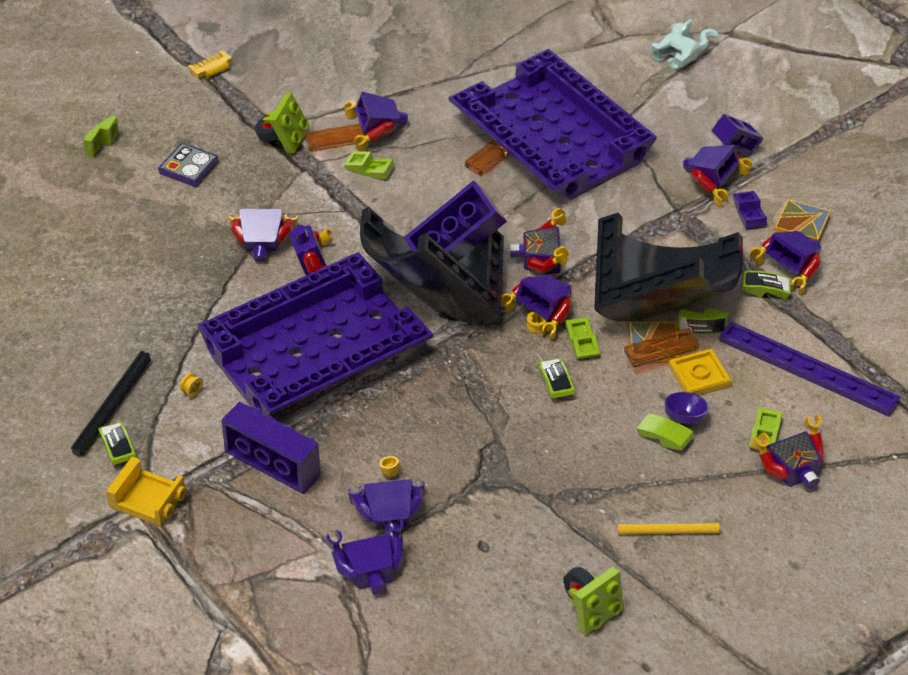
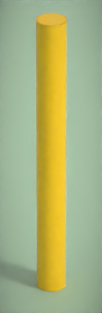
(695, 528)

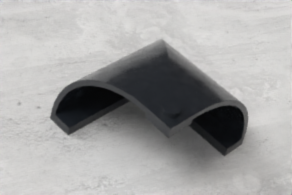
(649, 279)
(457, 289)

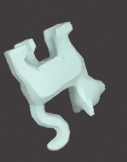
(681, 45)

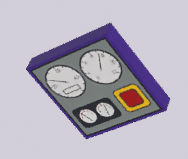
(188, 164)

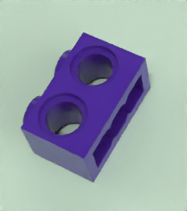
(737, 133)

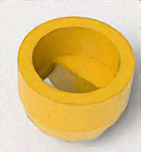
(390, 466)

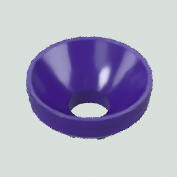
(686, 408)

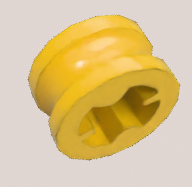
(535, 327)
(191, 384)

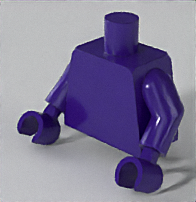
(388, 501)
(369, 560)

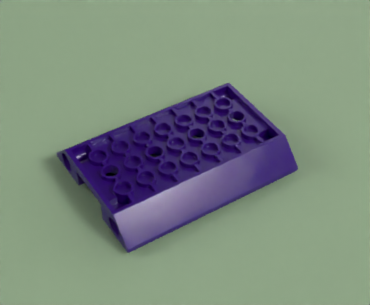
(570, 113)
(302, 320)

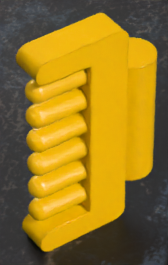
(210, 68)

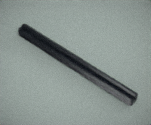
(110, 403)

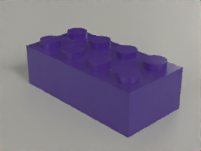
(460, 222)
(271, 447)

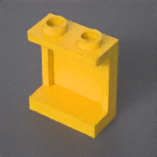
(145, 493)

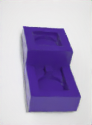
(749, 209)

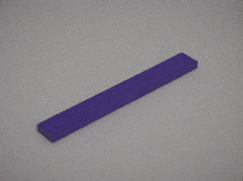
(810, 369)

